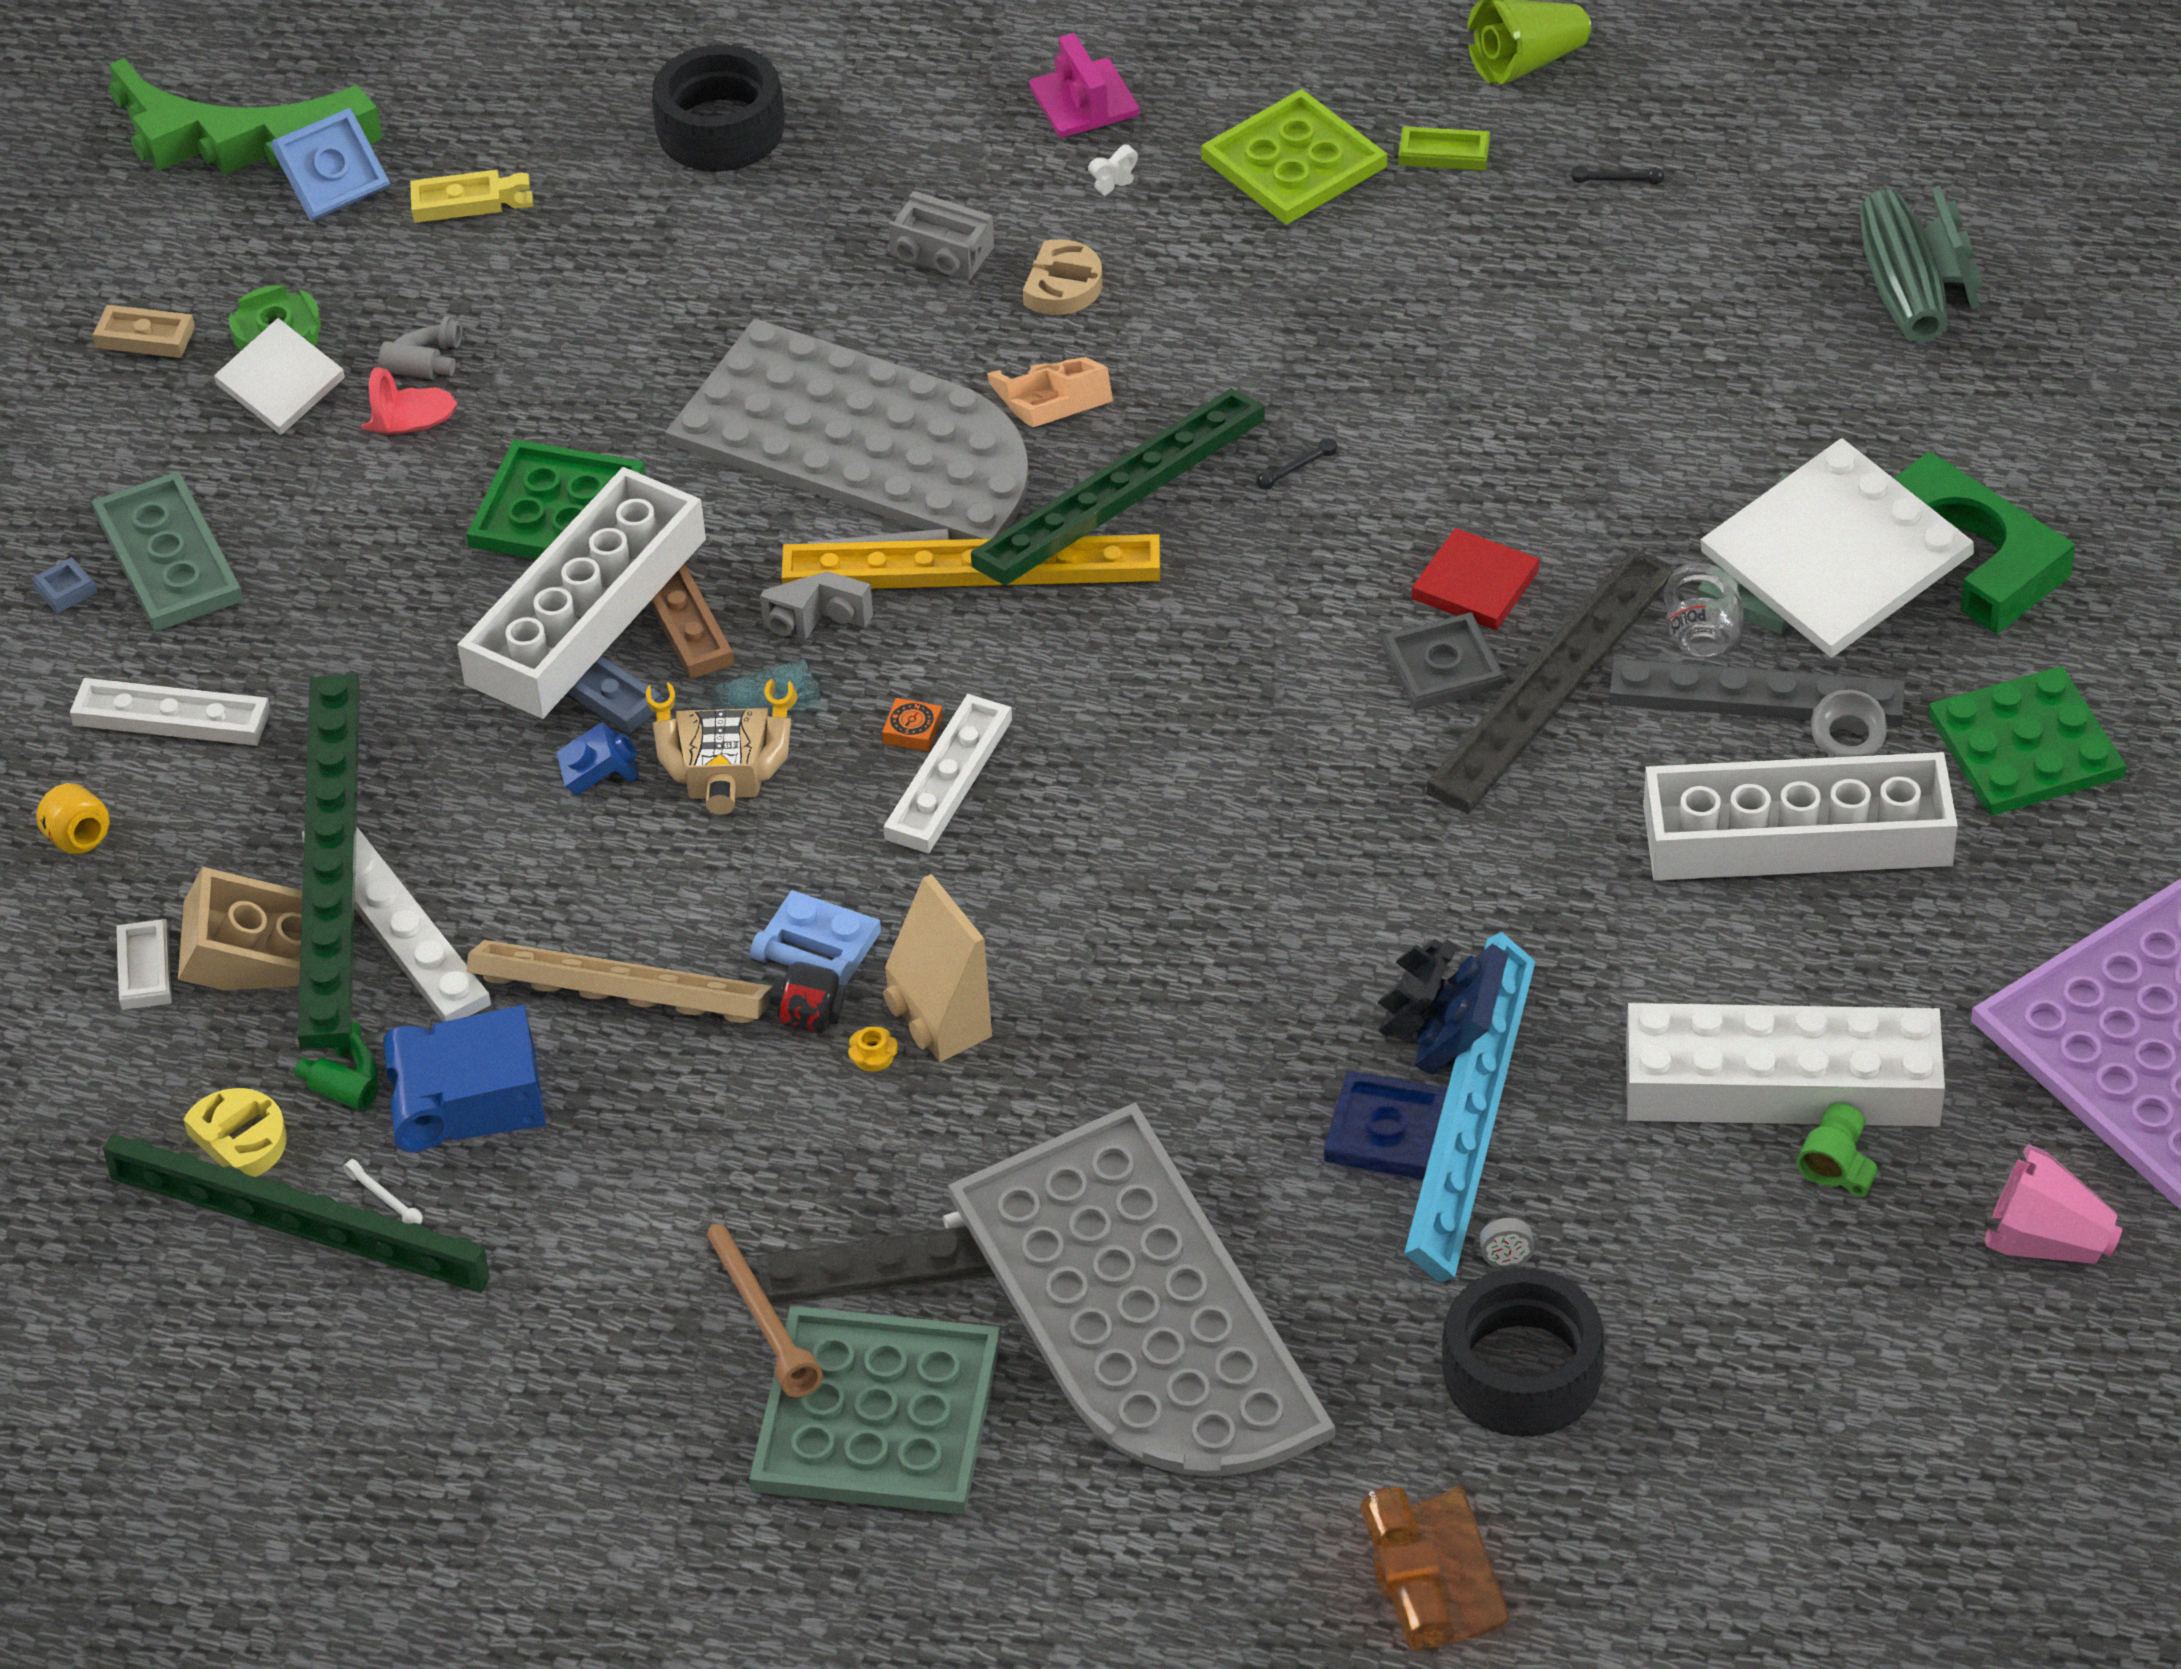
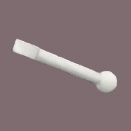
(356, 1172)

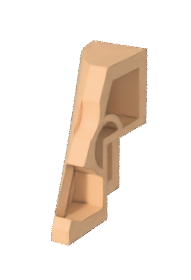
(1054, 390)

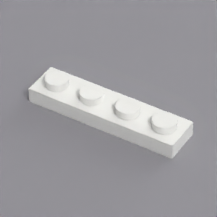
(170, 711)
(947, 773)

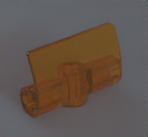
(1433, 1567)

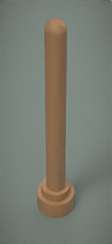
(795, 1368)

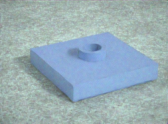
(330, 164)

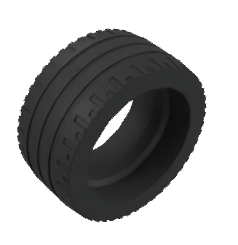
(725, 140)
(1516, 1403)

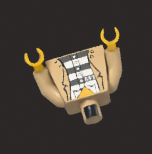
(722, 750)

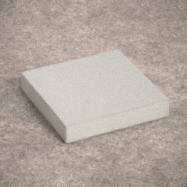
(279, 376)

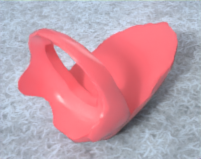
(405, 409)

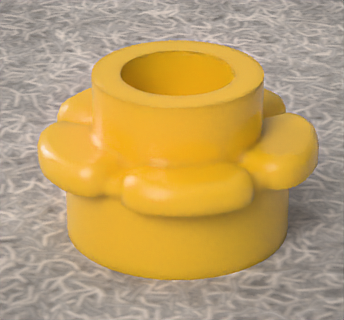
(872, 1057)

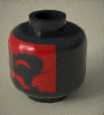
(808, 997)

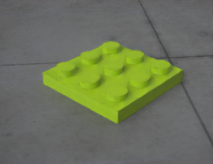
(1294, 156)

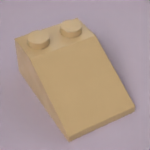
(240, 933)
(939, 975)

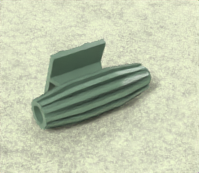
(1916, 261)

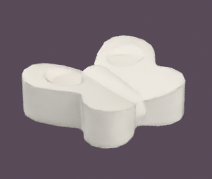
(1114, 170)

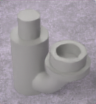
(409, 357)

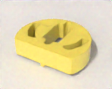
(229, 1109)

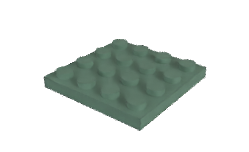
(890, 1418)

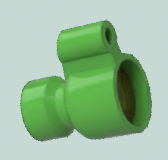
(1831, 1153)

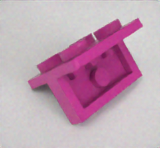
(1082, 91)

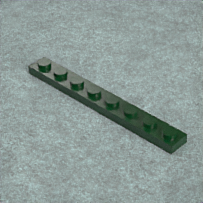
(1117, 487)
(297, 1212)

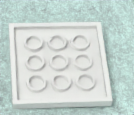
(1837, 547)

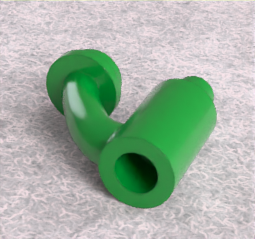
(342, 1084)

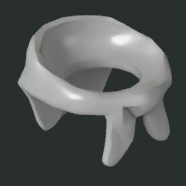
(1850, 712)

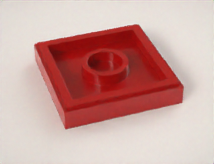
(1475, 578)

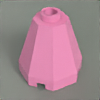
(2051, 1214)

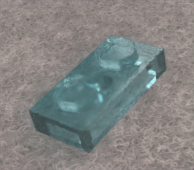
(749, 690)

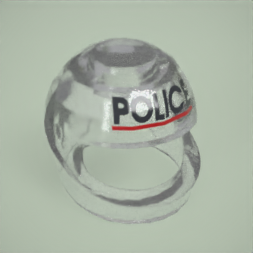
(1704, 624)

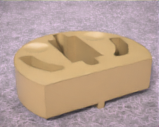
(1060, 295)

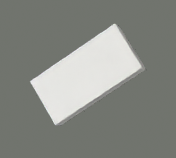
(143, 964)

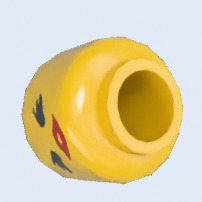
(72, 818)

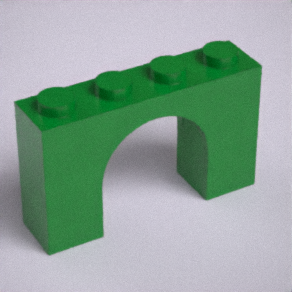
(2029, 554)

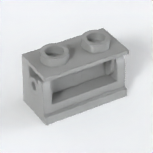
(941, 235)

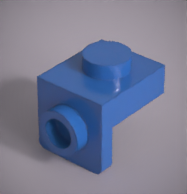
(595, 757)

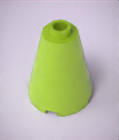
(1523, 36)

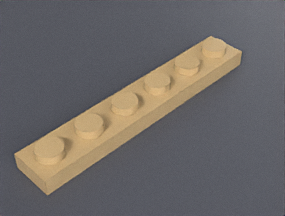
(602, 977)

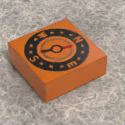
(912, 724)

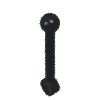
(1582, 174)
(1327, 447)

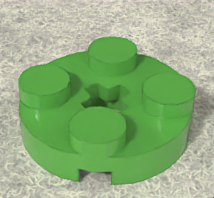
(268, 304)

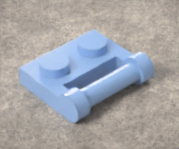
(820, 928)

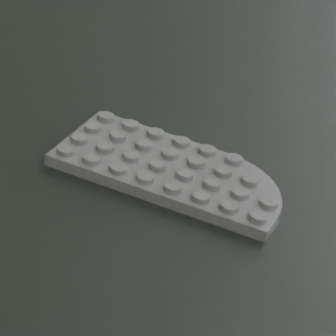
(859, 433)
(1139, 1302)

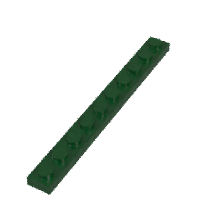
(329, 863)

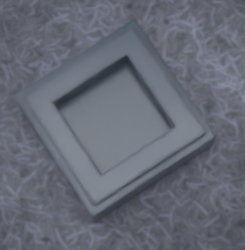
(64, 585)

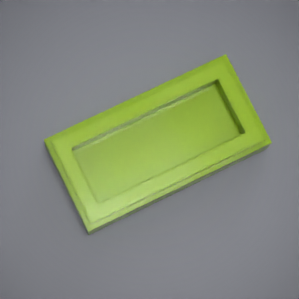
(1444, 148)

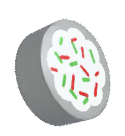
(1506, 1242)

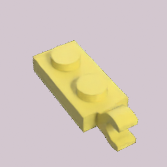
(468, 195)

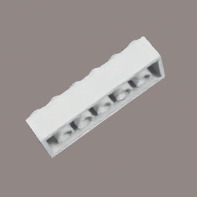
(582, 592)
(1799, 816)
(1783, 1063)

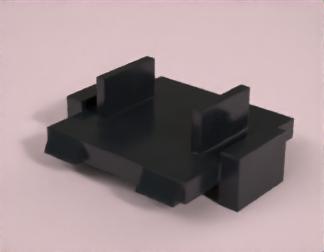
(1416, 989)

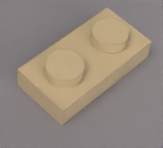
(143, 331)

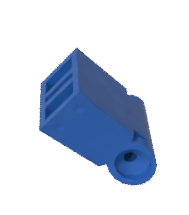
(463, 1078)

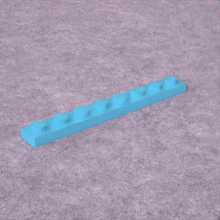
(1467, 1126)

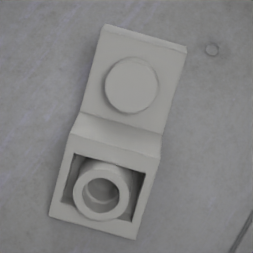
(799, 605)

